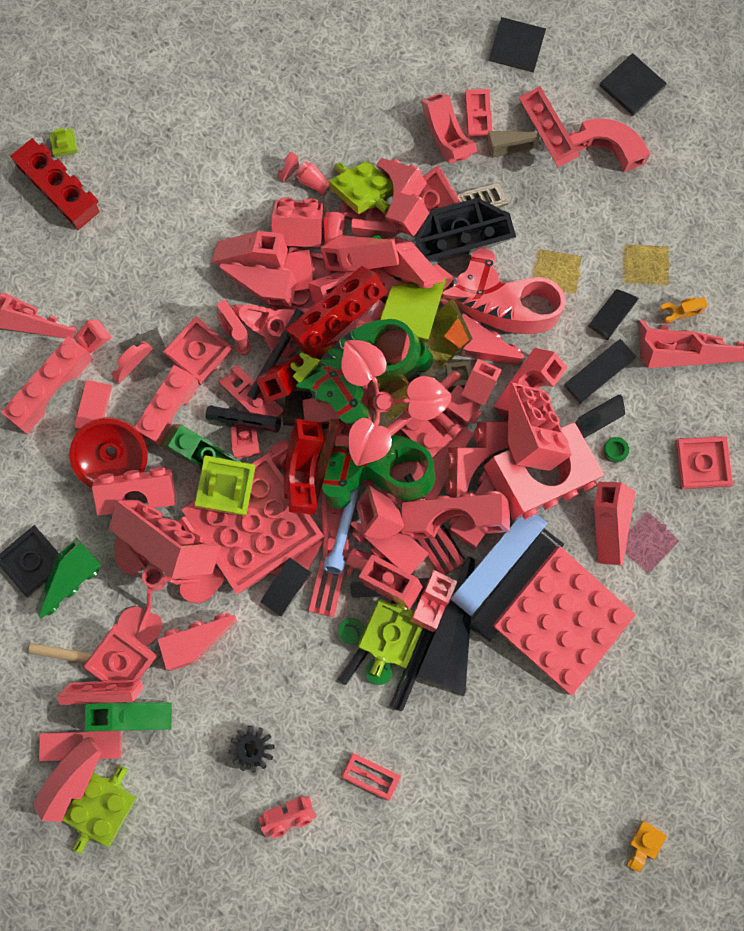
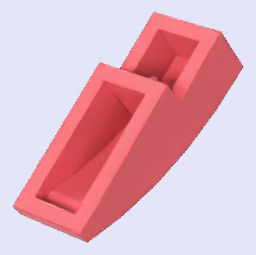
(67, 781)

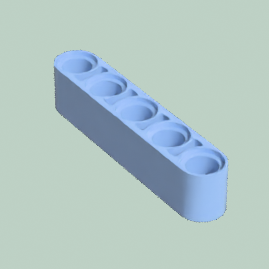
(497, 563)

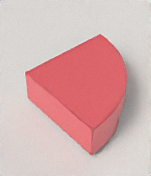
(291, 165)

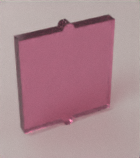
(649, 542)

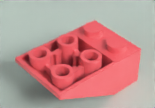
(535, 429)

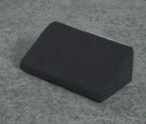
(613, 313)
(601, 416)

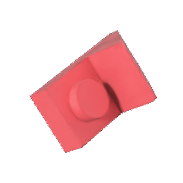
(245, 442)

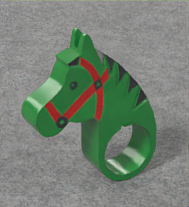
(329, 383)
(345, 476)

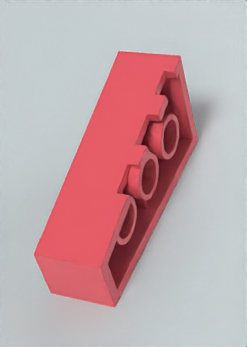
(163, 540)

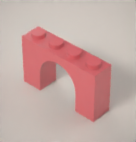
(528, 495)

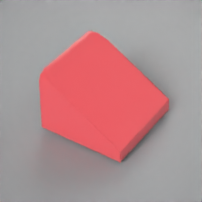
(92, 335)

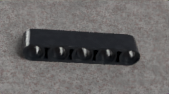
(513, 584)

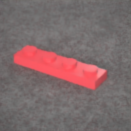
(549, 127)

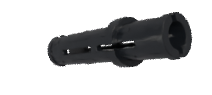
(233, 417)

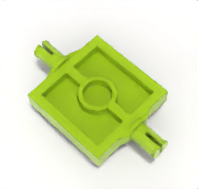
(362, 187)
(389, 635)
(100, 810)

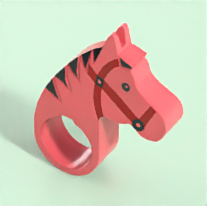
(498, 303)

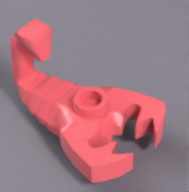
(266, 323)

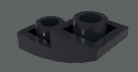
(285, 587)

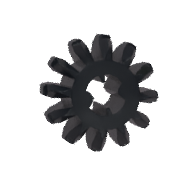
(260, 745)

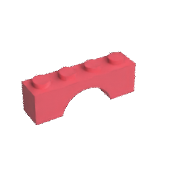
(31, 401)
(424, 517)

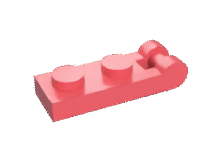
(240, 394)

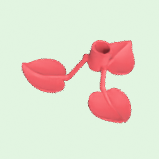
(425, 398)
(146, 625)

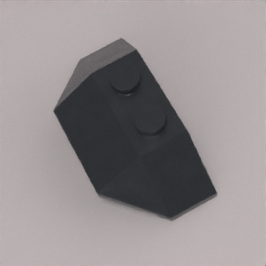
(463, 229)

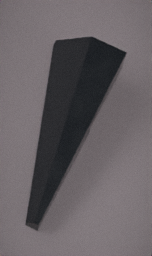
(449, 649)

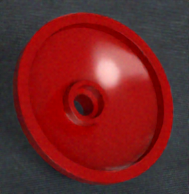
(90, 444)

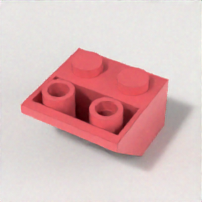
(298, 221)

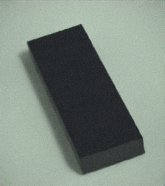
(600, 371)

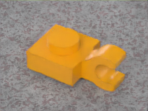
(688, 308)
(646, 842)

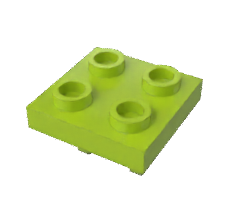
(225, 486)

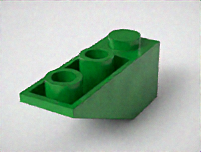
(191, 446)
(69, 570)
(128, 716)

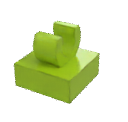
(63, 142)
(306, 369)

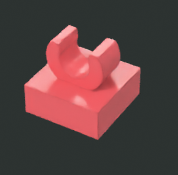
(357, 559)

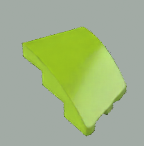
(414, 306)

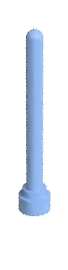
(334, 561)

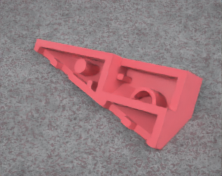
(22, 317)
(684, 348)

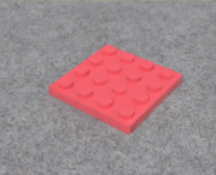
(262, 539)
(564, 620)

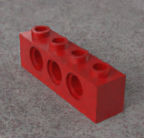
(30, 158)
(336, 310)

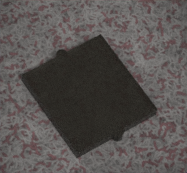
(154, 361)

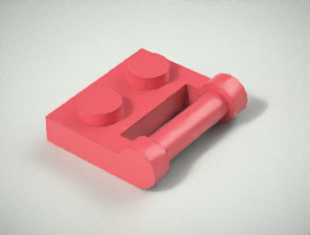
(232, 325)
(427, 436)

